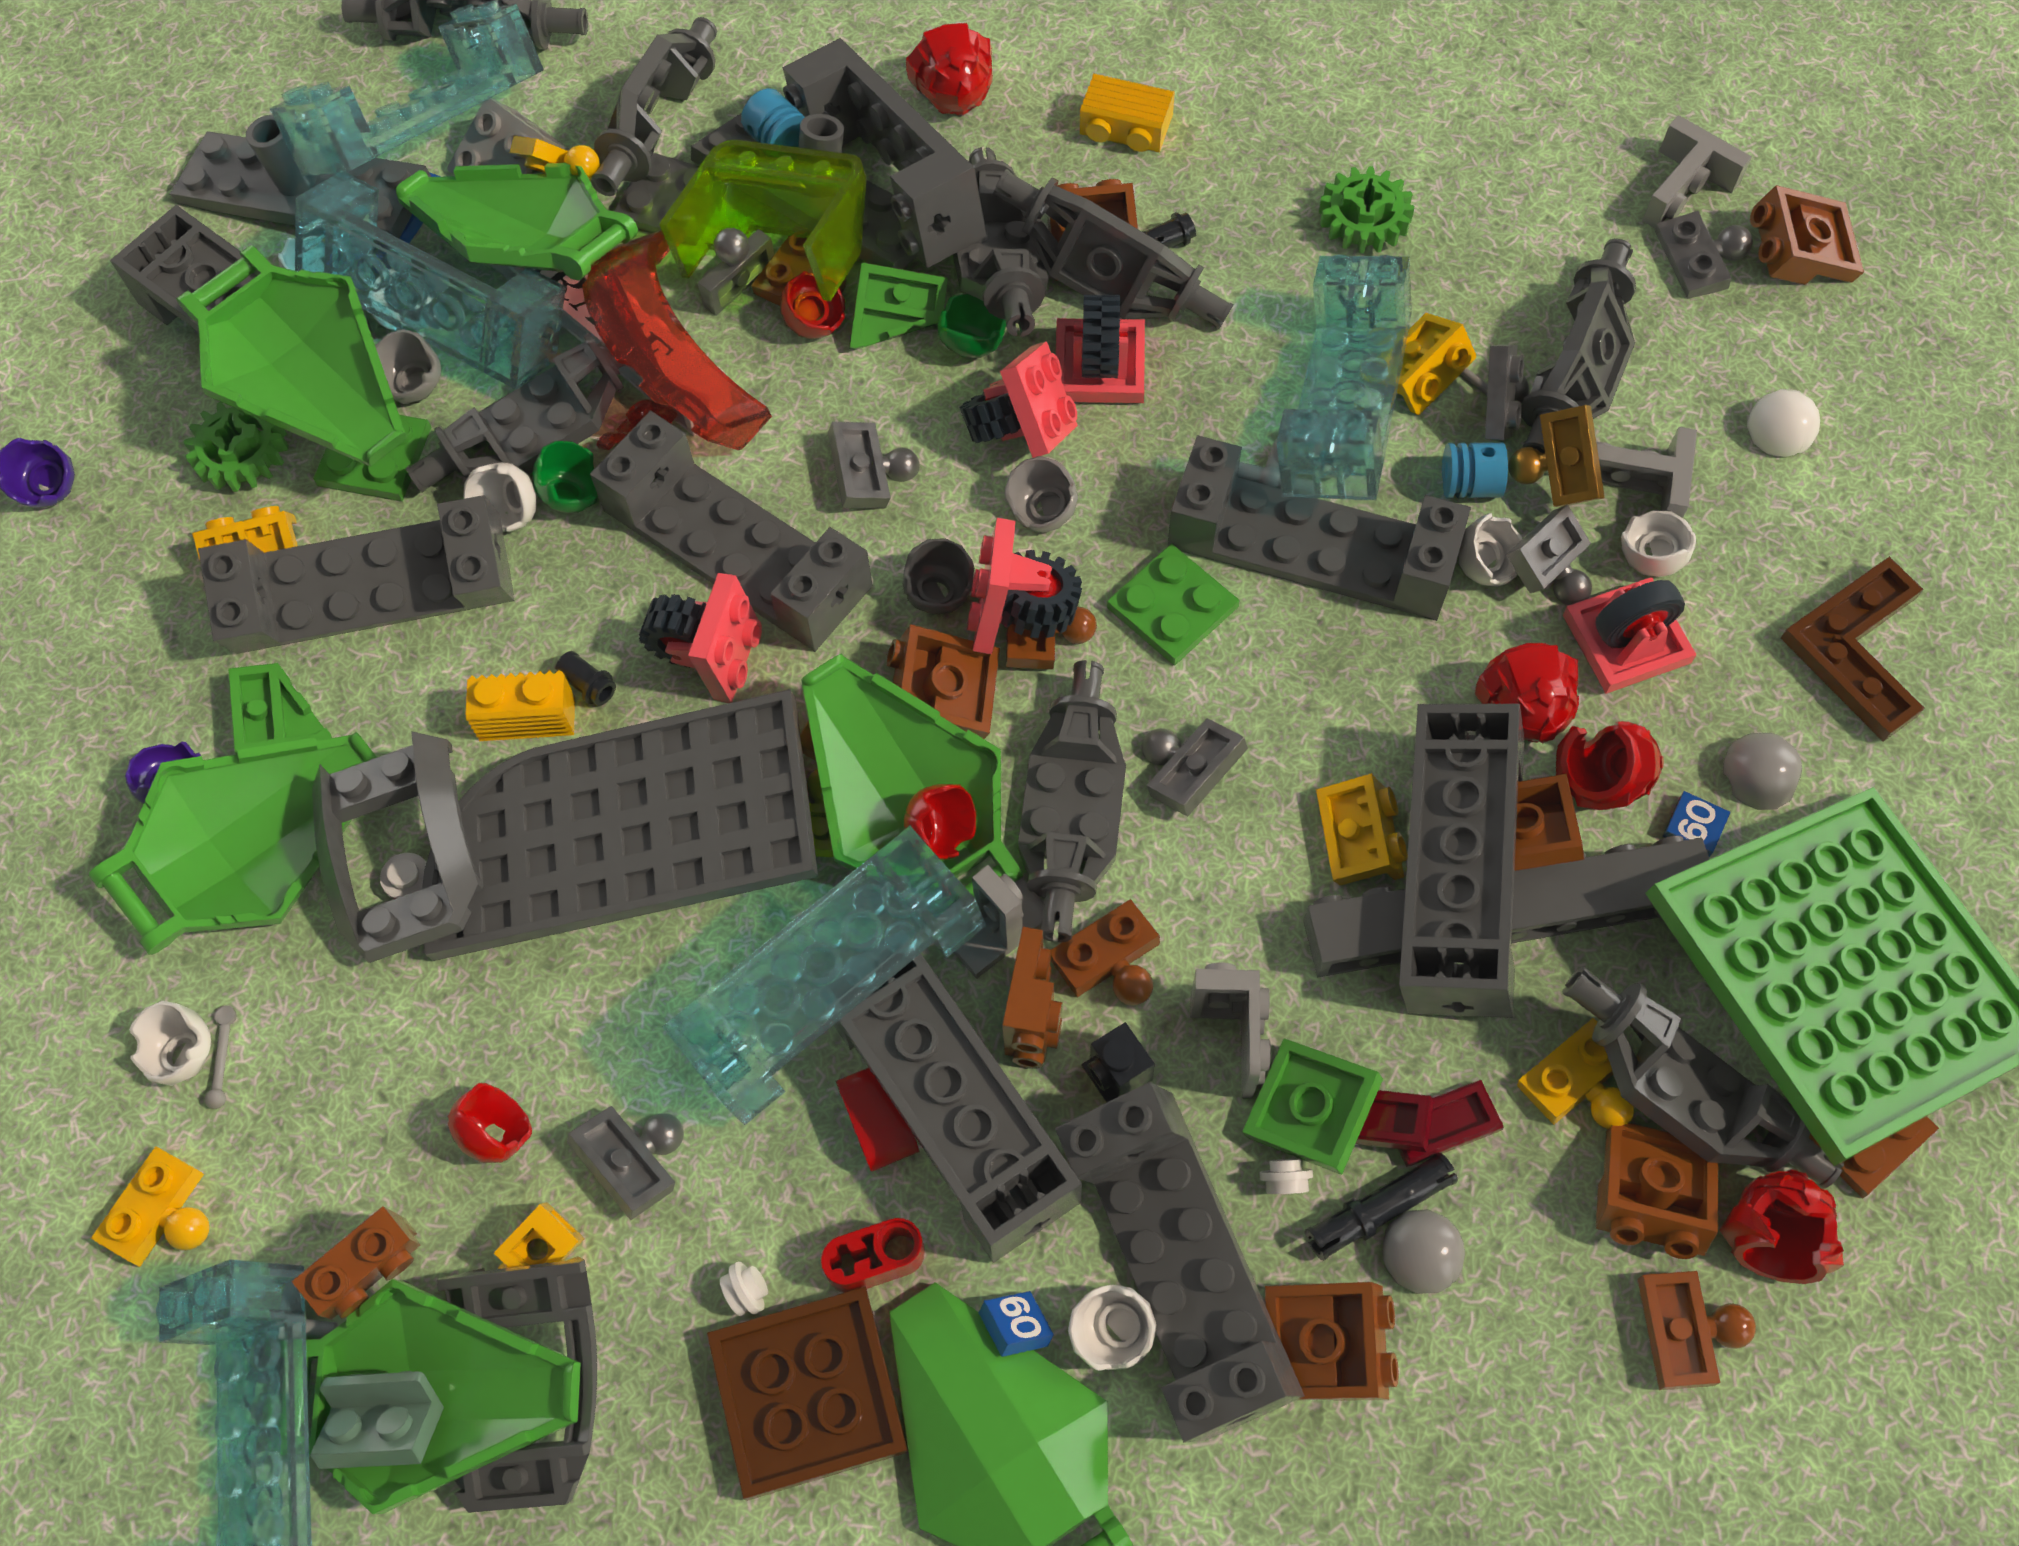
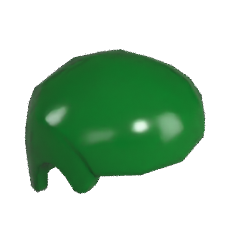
(969, 327)
(564, 477)

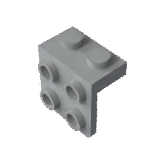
(1236, 994)

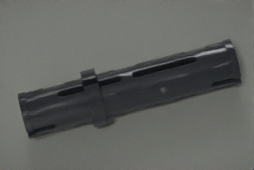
(1363, 1216)

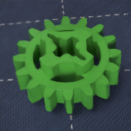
(1346, 214)
(237, 443)

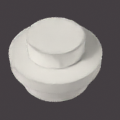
(402, 874)
(1286, 1177)
(744, 1289)

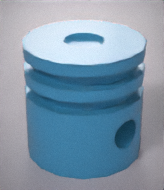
(772, 119)
(1475, 470)

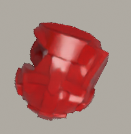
(952, 68)
(1537, 680)
(1595, 764)
(1785, 1229)

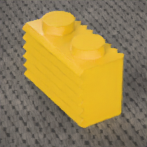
(1126, 113)
(520, 706)

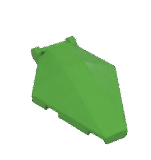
(518, 218)
(296, 356)
(882, 748)
(226, 838)
(491, 1381)
(996, 1441)

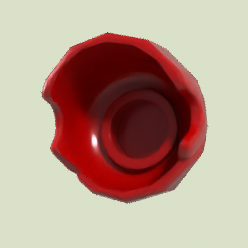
(803, 305)
(942, 818)
(477, 1111)

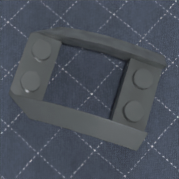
(374, 785)
(521, 1297)

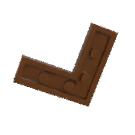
(1830, 647)

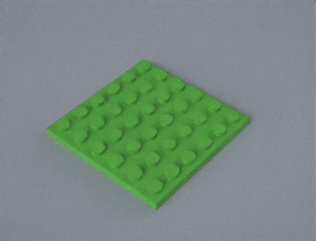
(1849, 971)

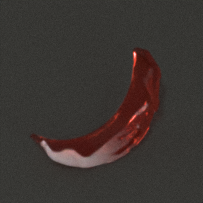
(646, 335)

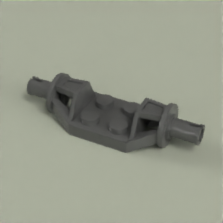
(390, 13)
(666, 69)
(1108, 255)
(1004, 264)
(1595, 348)
(528, 417)
(1072, 801)
(1692, 1088)

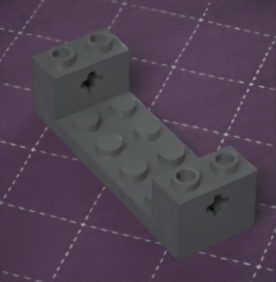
(934, 185)
(173, 258)
(716, 530)
(1314, 538)
(357, 580)
(1462, 861)
(961, 1109)
(1183, 1262)

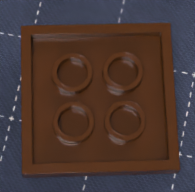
(806, 1393)

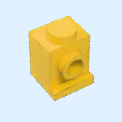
(542, 1224)

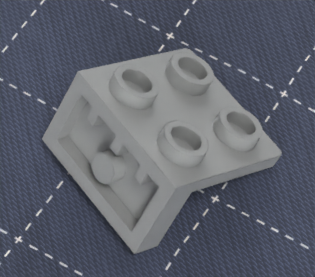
(491, 137)

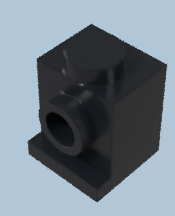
(1118, 1063)

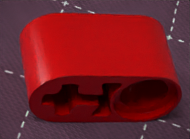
(875, 1120)
(855, 1244)

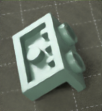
(377, 1420)

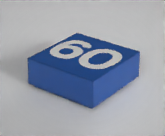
(1697, 819)
(1016, 1323)

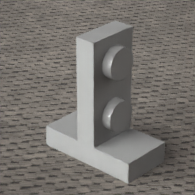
(1700, 159)
(1652, 471)
(1005, 910)

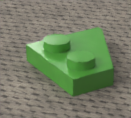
(894, 304)
(269, 708)

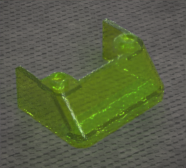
(780, 193)

